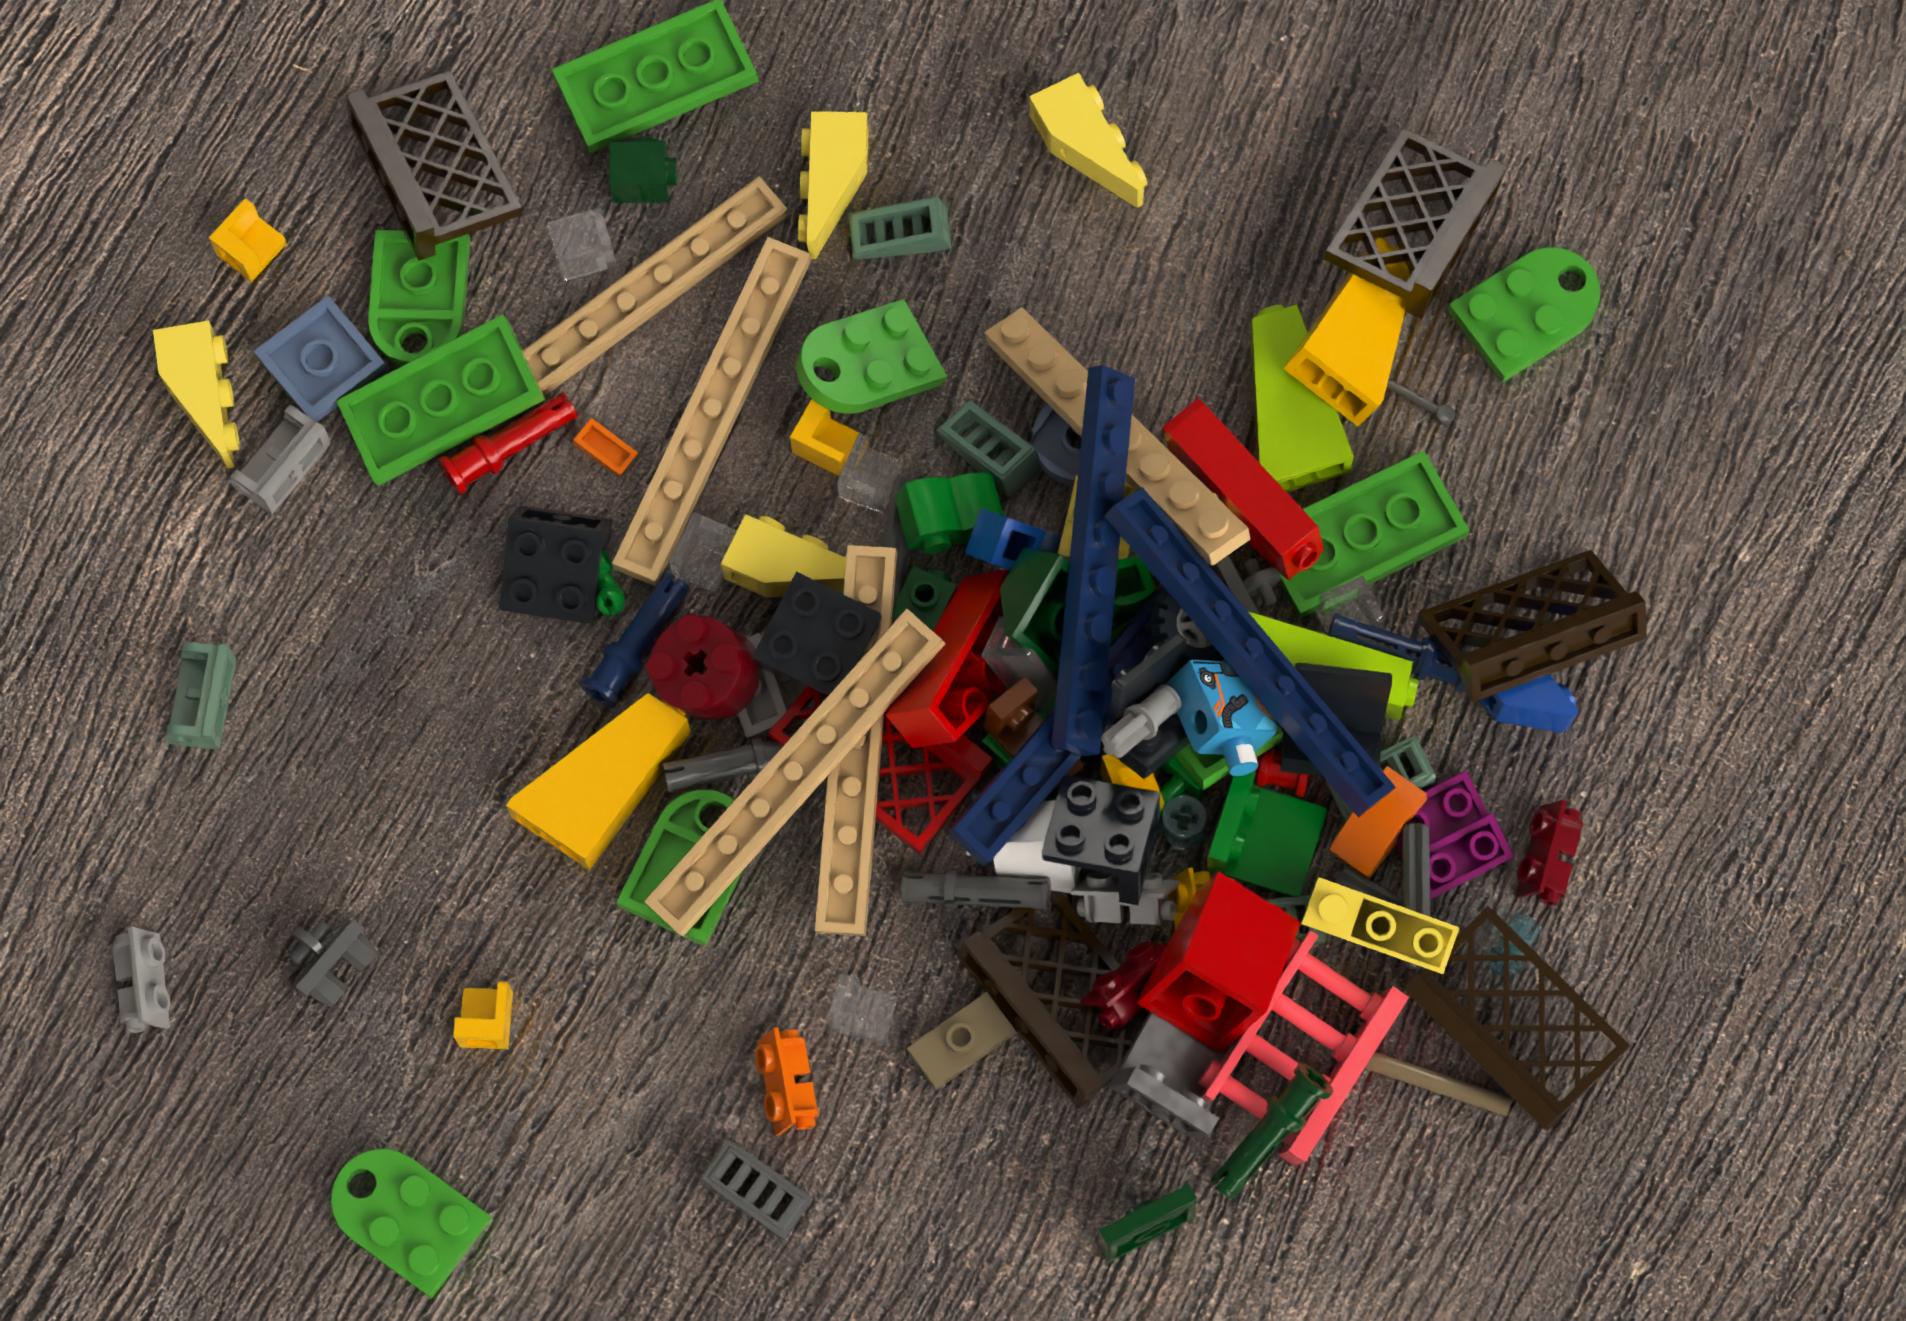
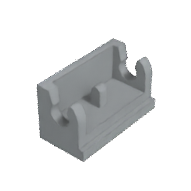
(282, 460)

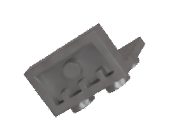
(1163, 1076)

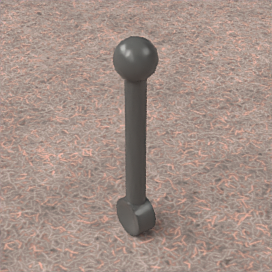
(1444, 414)

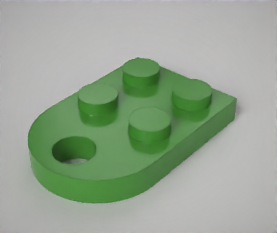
(416, 295)
(1526, 311)
(872, 357)
(669, 842)
(409, 1220)

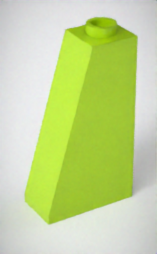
(1295, 429)
(1316, 648)

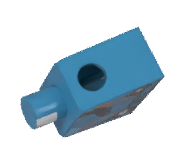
(1222, 714)

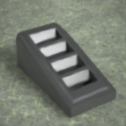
(712, 1181)

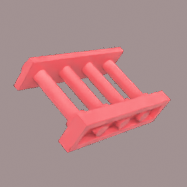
(1349, 1050)

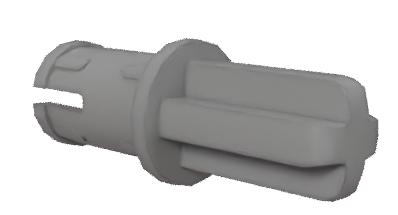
(1141, 721)

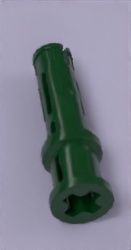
(1284, 1115)

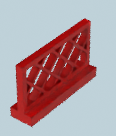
(960, 757)

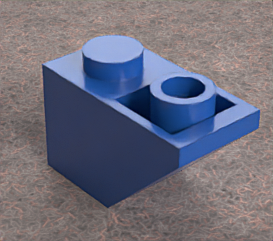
(1002, 539)
(1534, 705)

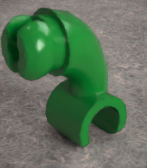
(610, 596)

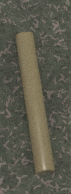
(1440, 1083)

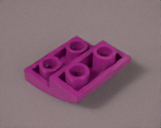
(1461, 834)

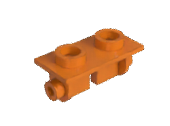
(779, 1060)

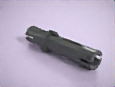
(719, 765)
(962, 889)

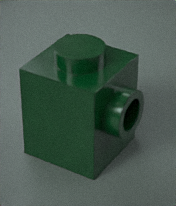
(641, 171)
(925, 595)

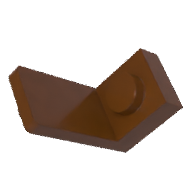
(1013, 720)

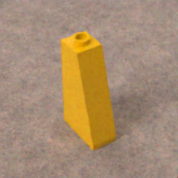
(1353, 344)
(602, 781)

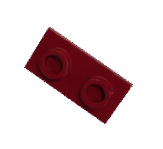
(1552, 831)
(1117, 989)

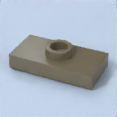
(961, 1041)

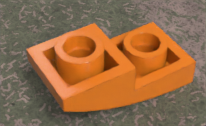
(1372, 836)

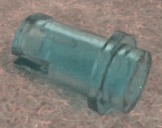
(1523, 927)

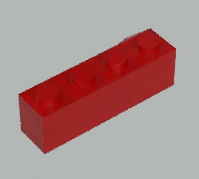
(957, 681)

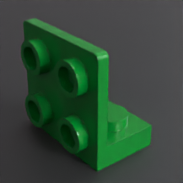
(1265, 838)

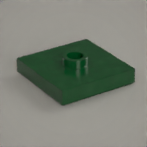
(1146, 1223)

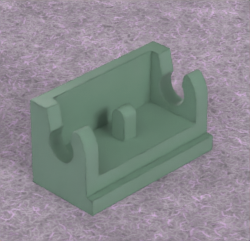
(201, 696)

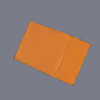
(605, 447)

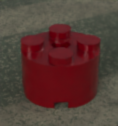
(679, 664)

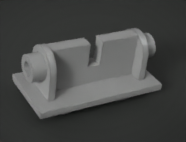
(1103, 904)
(141, 958)

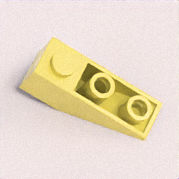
(1079, 135)
(836, 171)
(191, 371)
(767, 558)
(1380, 925)

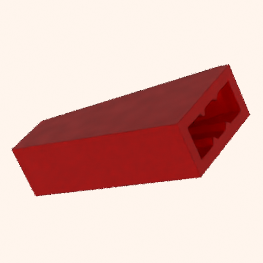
(1218, 459)

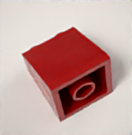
(1221, 963)

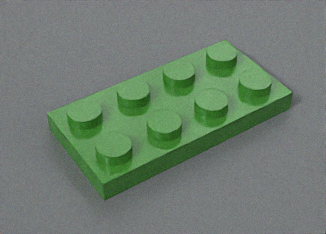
(655, 75)
(440, 400)
(1377, 529)

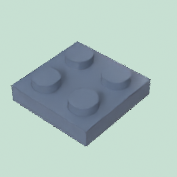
(320, 359)

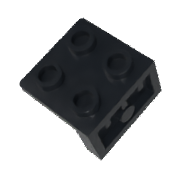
(553, 563)
(816, 635)
(1134, 686)
(1355, 698)
(1105, 831)

